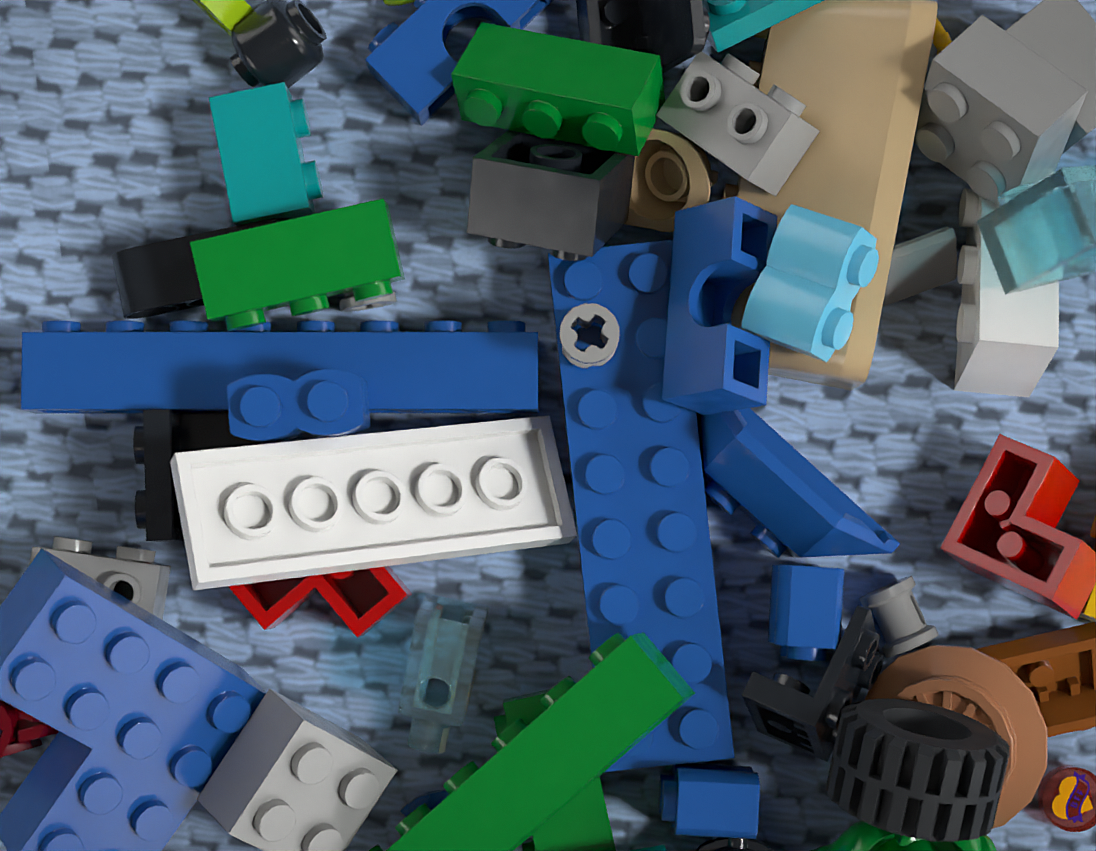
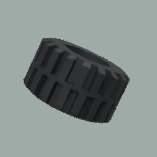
(917, 769)

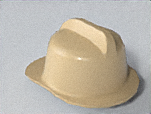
(667, 178)

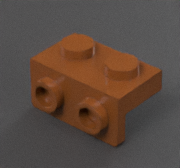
(1059, 673)

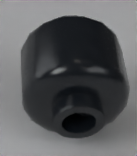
(277, 43)

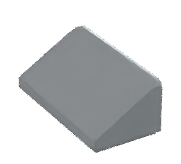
(921, 265)

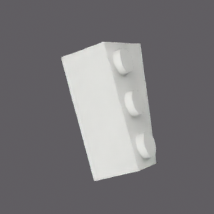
(1000, 336)

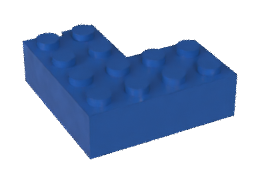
(134, 708)

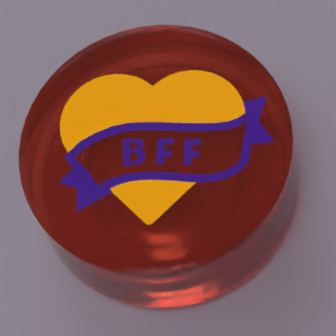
(1069, 798)

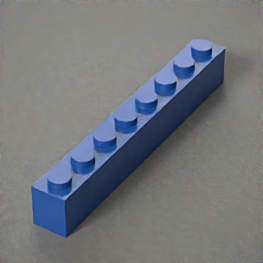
(192, 367)

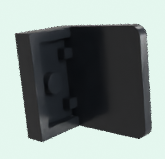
(655, 27)
(154, 446)

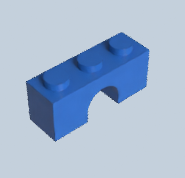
(413, 56)
(714, 259)

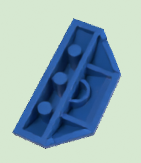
(782, 491)

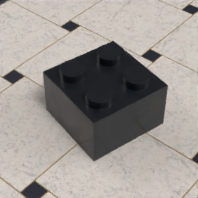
(549, 195)

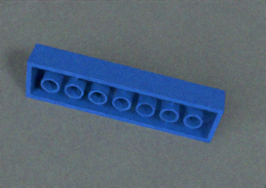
(642, 496)

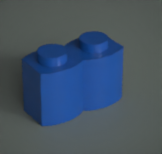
(279, 409)
(805, 610)
(710, 800)

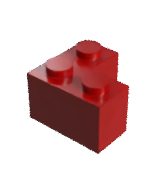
(1011, 530)
(356, 596)

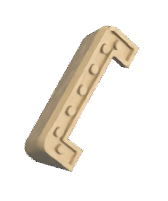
(862, 87)

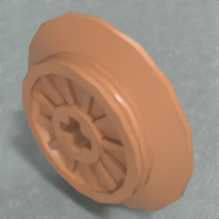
(987, 692)

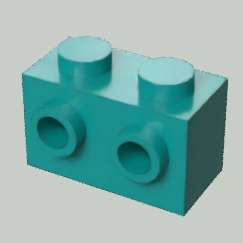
(264, 154)

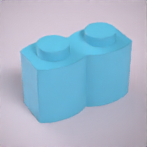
(810, 283)

